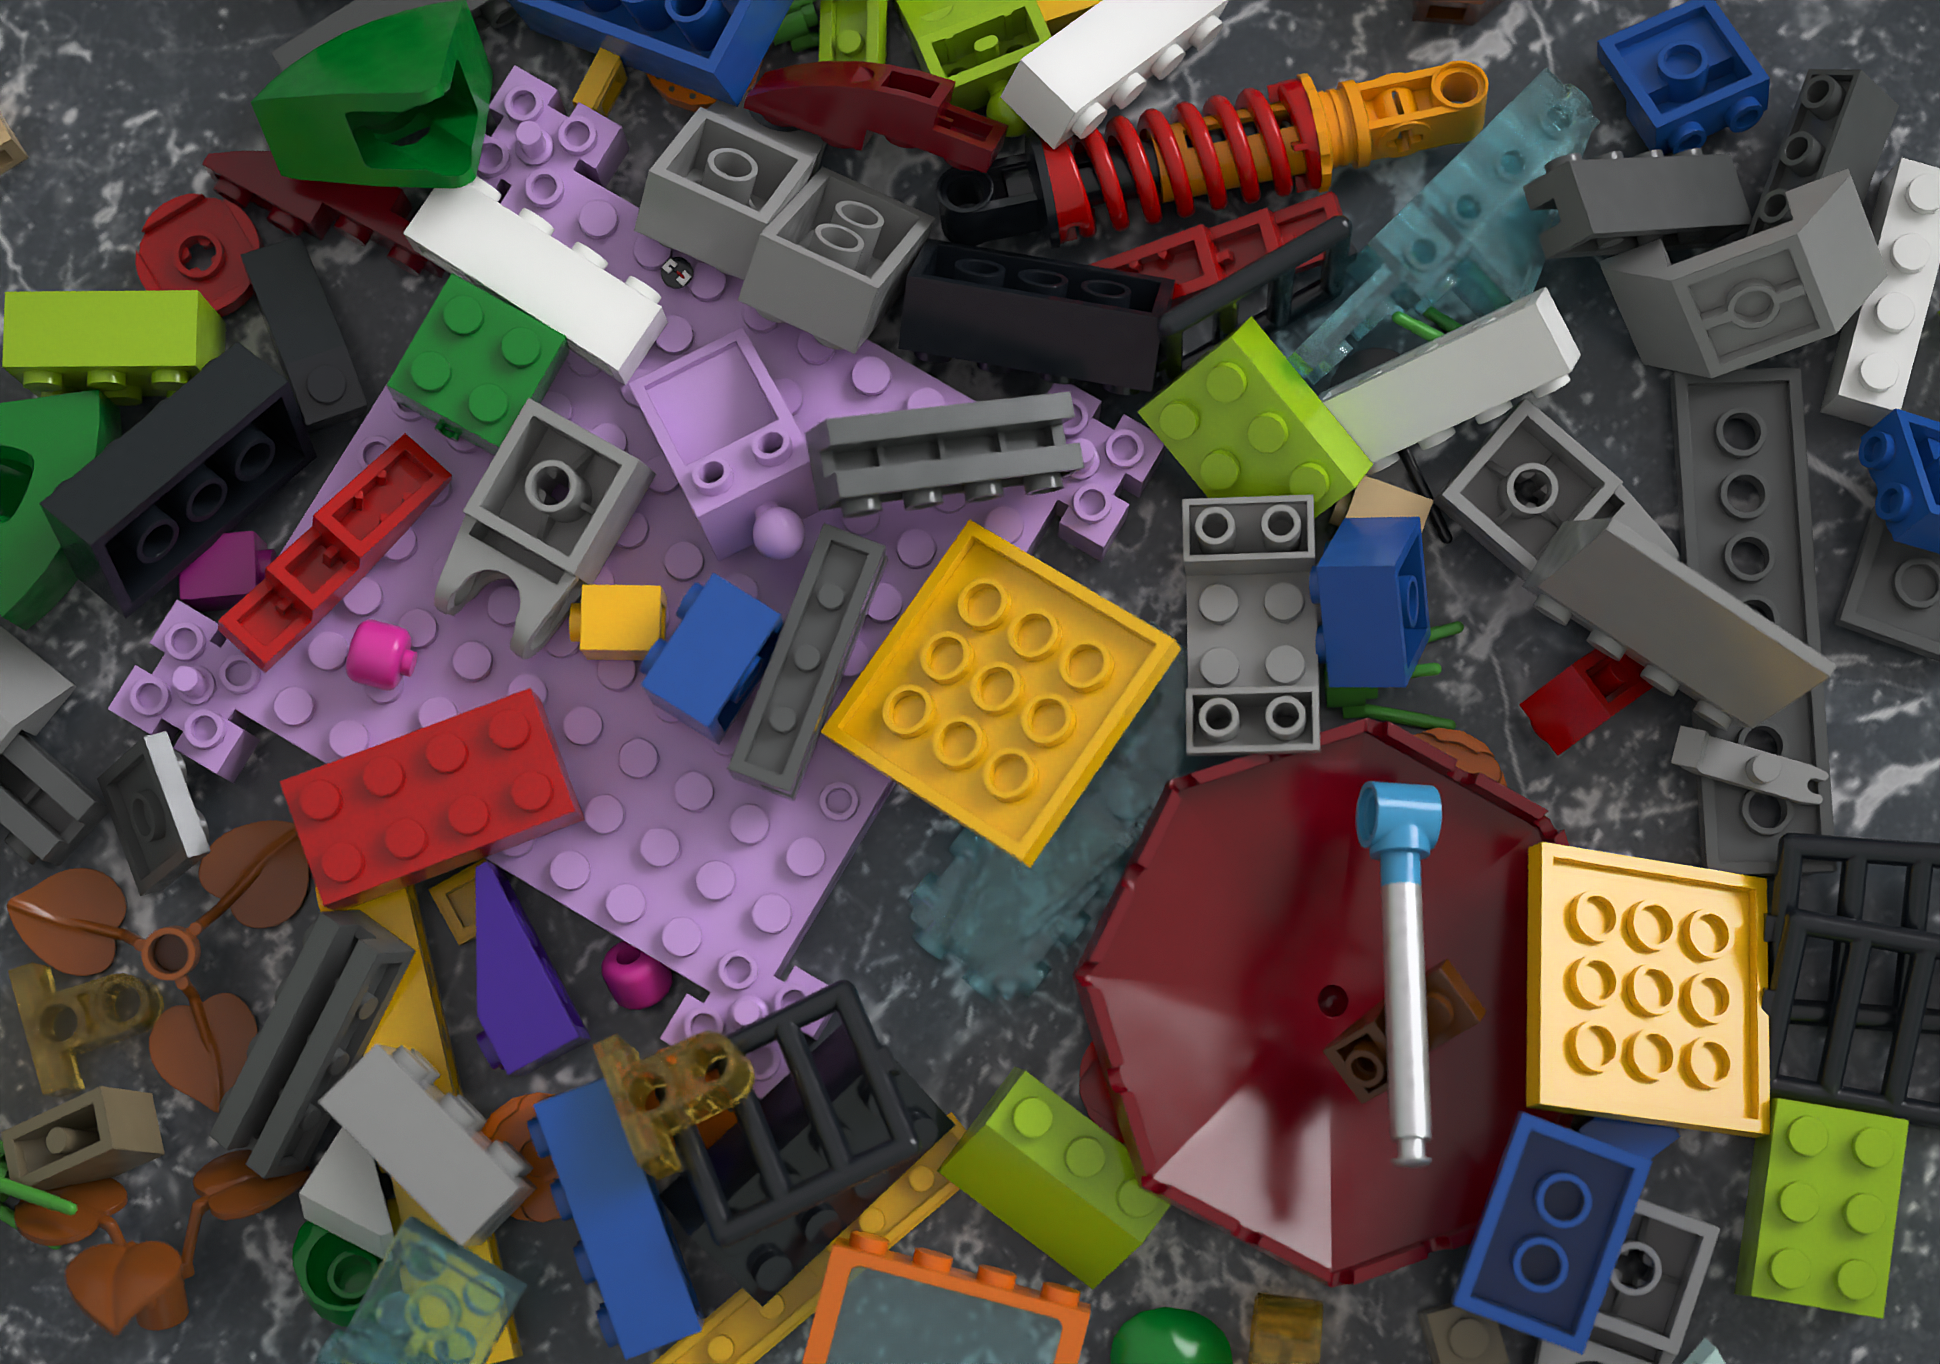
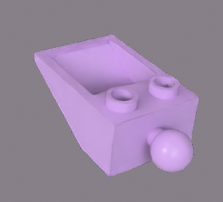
(732, 447)

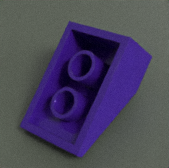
(519, 992)

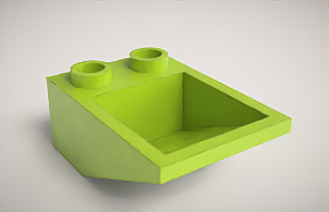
(975, 47)

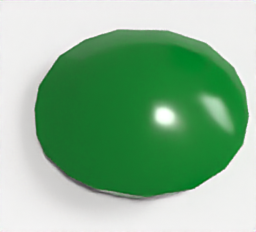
(332, 1272)
(1170, 1337)

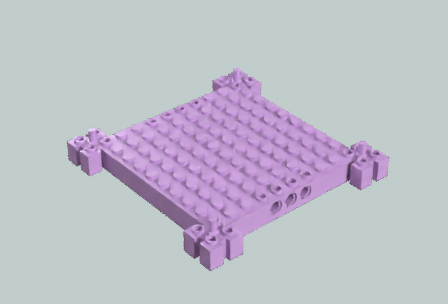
(669, 842)

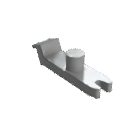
(1746, 767)

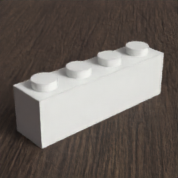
(1106, 62)
(535, 273)
(1884, 332)
(1455, 379)

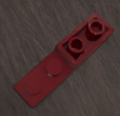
(857, 98)
(312, 206)

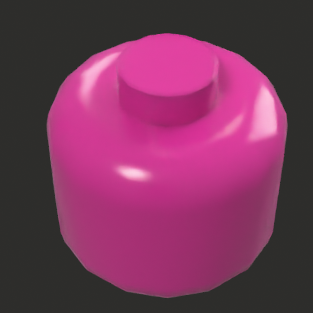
(380, 655)
(635, 977)

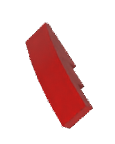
(1207, 255)
(335, 552)

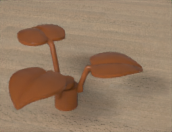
(77, 918)
(148, 1277)

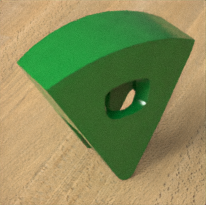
(378, 83)
(39, 449)

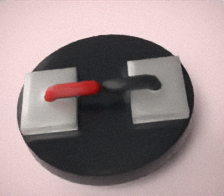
(677, 272)

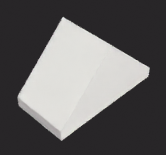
(348, 1197)

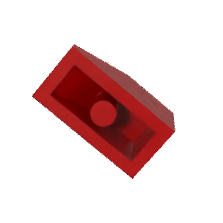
(1583, 698)

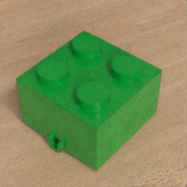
(476, 365)

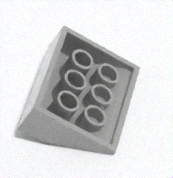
(1672, 624)

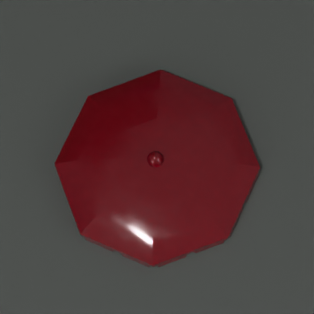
(1260, 940)

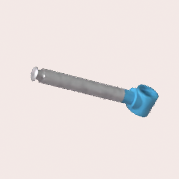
(1401, 829)

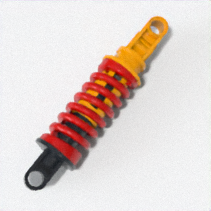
(1223, 149)

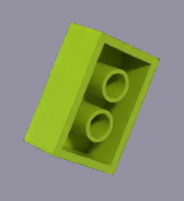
(109, 341)
(1254, 425)
(1822, 1208)

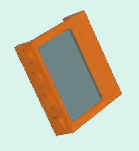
(923, 1311)

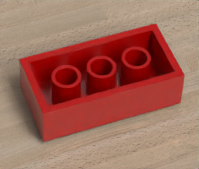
(431, 800)

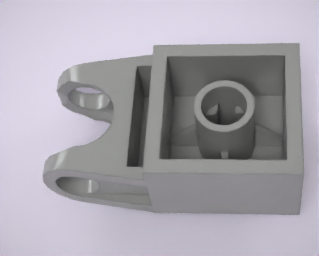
(724, 185)
(1568, 482)
(531, 538)
(1651, 1315)

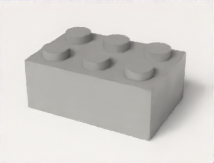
(835, 260)
(430, 1142)

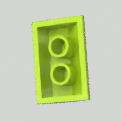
(1054, 1179)

